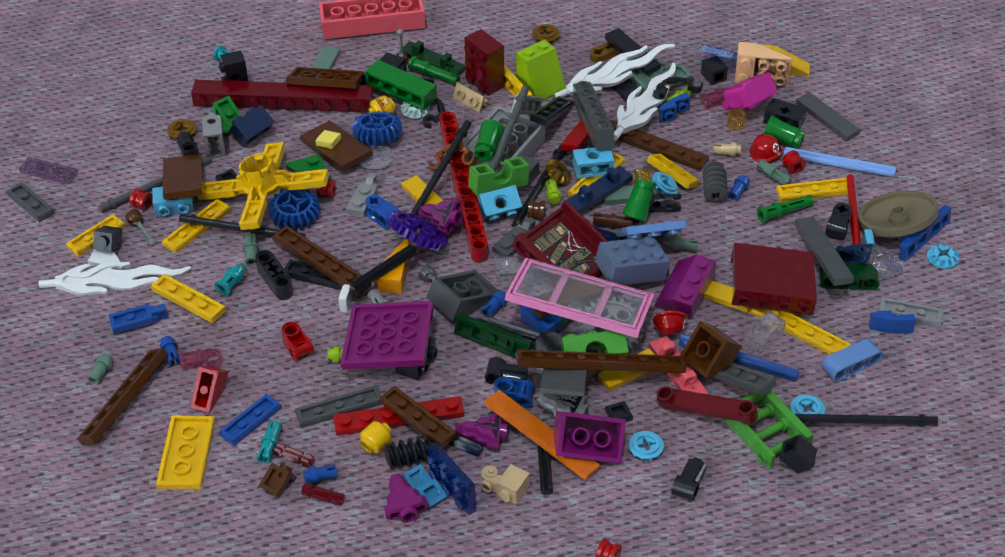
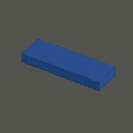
(250, 419)

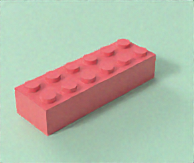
(367, 17)

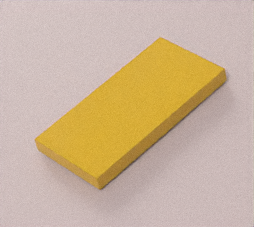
(185, 452)

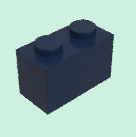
(251, 125)

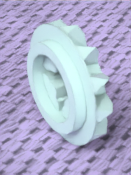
(412, 112)

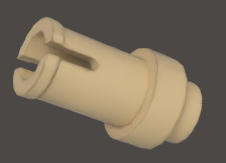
(727, 149)

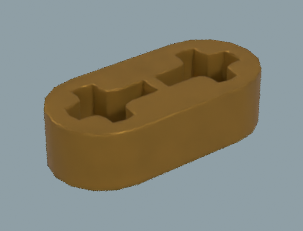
(603, 52)

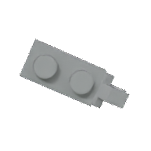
(366, 188)

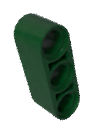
(864, 275)

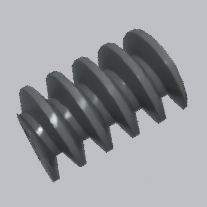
(715, 182)

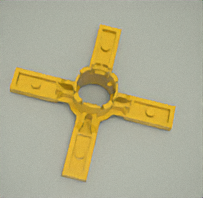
(262, 180)

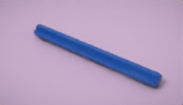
(757, 363)

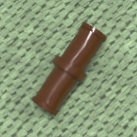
(612, 220)

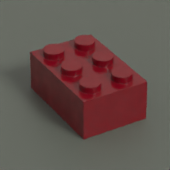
(484, 62)

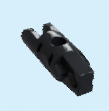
(661, 205)

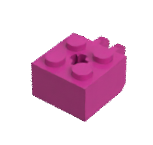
(749, 92)

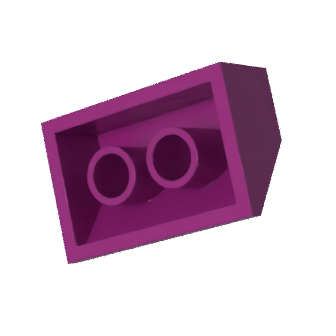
(687, 285)
(589, 436)

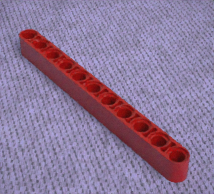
(459, 172)

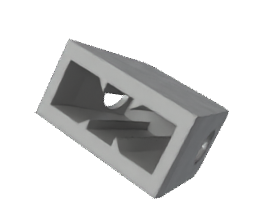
(213, 127)

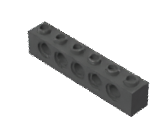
(593, 116)

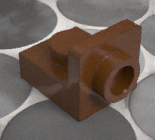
(277, 479)

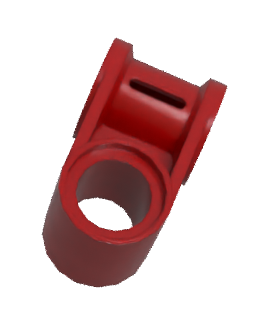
(296, 341)

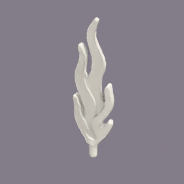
(610, 73)
(637, 105)
(87, 280)

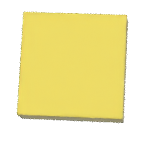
(328, 139)

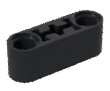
(274, 274)

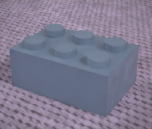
(632, 261)

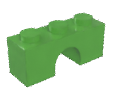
(483, 177)
(605, 341)

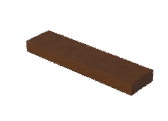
(417, 417)

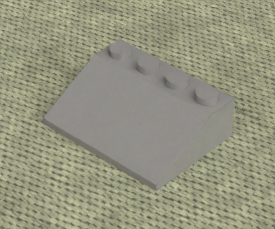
(524, 139)

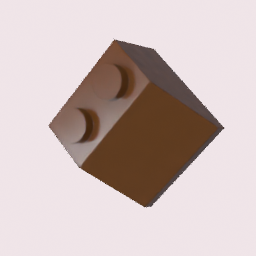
(710, 350)

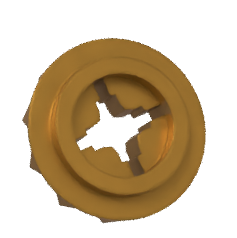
(551, 31)
(175, 128)
(558, 171)

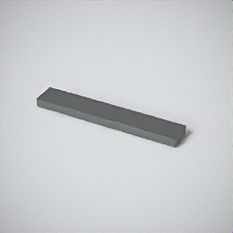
(824, 251)

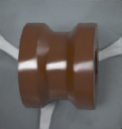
(536, 210)

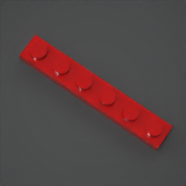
(357, 421)

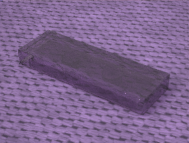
(48, 170)

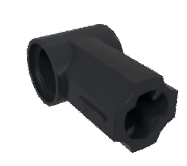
(186, 144)
(499, 368)
(688, 482)

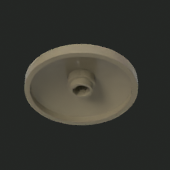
(898, 213)

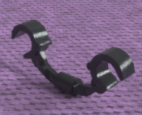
(661, 90)
(435, 118)

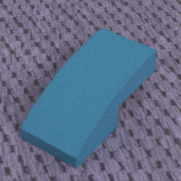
(431, 489)

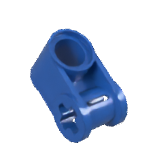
(379, 210)
(515, 390)

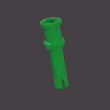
(426, 68)
(777, 209)

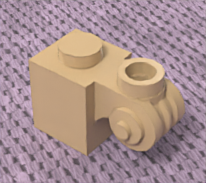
(508, 486)

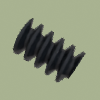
(407, 452)

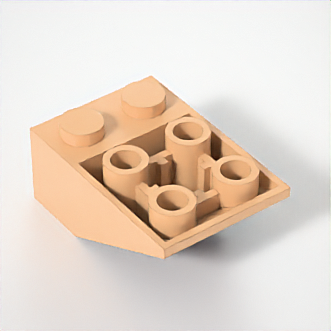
(756, 59)

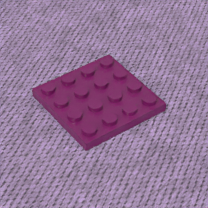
(387, 335)

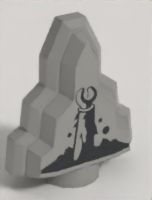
(564, 403)

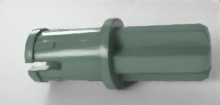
(773, 172)
(250, 249)

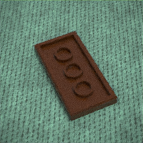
(325, 77)
(345, 153)
(182, 177)

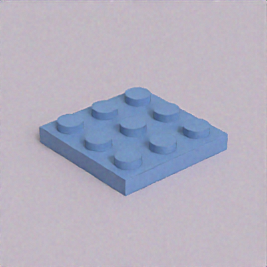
(652, 230)

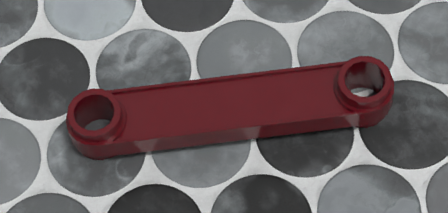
(707, 405)

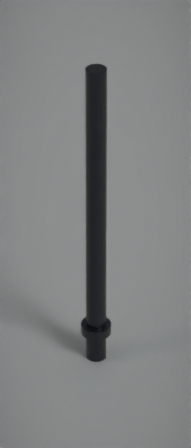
(461, 133)
(557, 154)
(193, 219)
(920, 420)

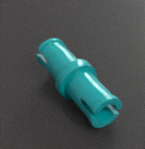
(269, 441)

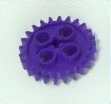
(407, 224)

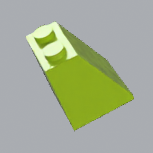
(540, 69)

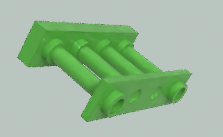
(785, 420)

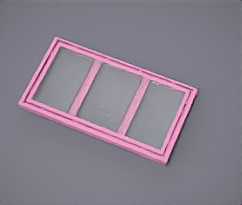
(580, 297)

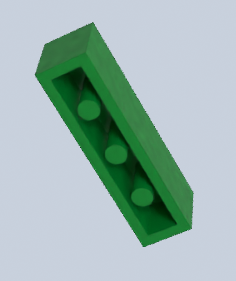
(401, 84)

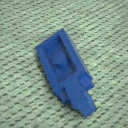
(137, 317)

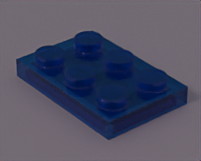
(452, 479)

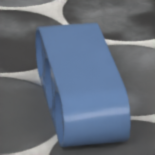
(852, 359)

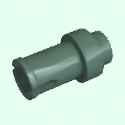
(683, 243)
(102, 364)

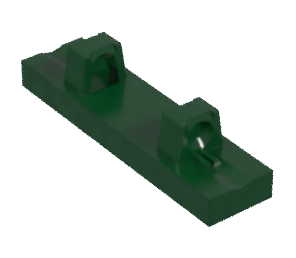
(441, 61)
(490, 336)

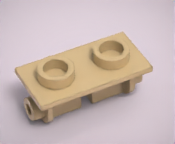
(469, 97)

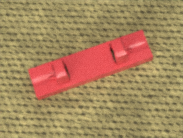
(683, 381)

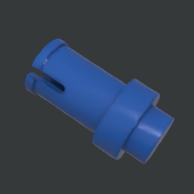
(740, 184)
(496, 301)
(170, 346)
(317, 474)

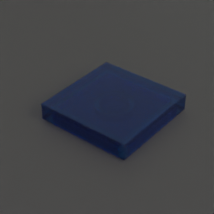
(718, 51)

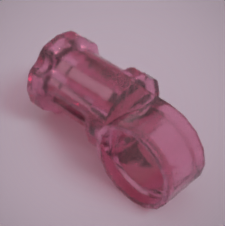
(713, 97)
(200, 358)

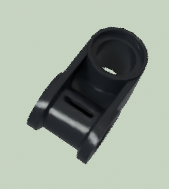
(839, 221)

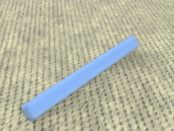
(843, 162)

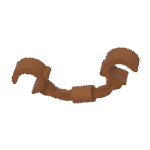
(465, 157)

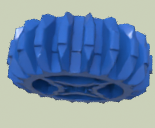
(377, 128)
(294, 209)

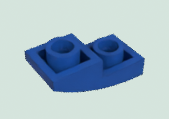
(669, 110)
(886, 322)

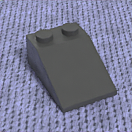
(460, 293)
(564, 381)

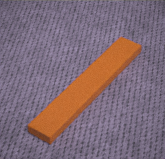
(537, 432)

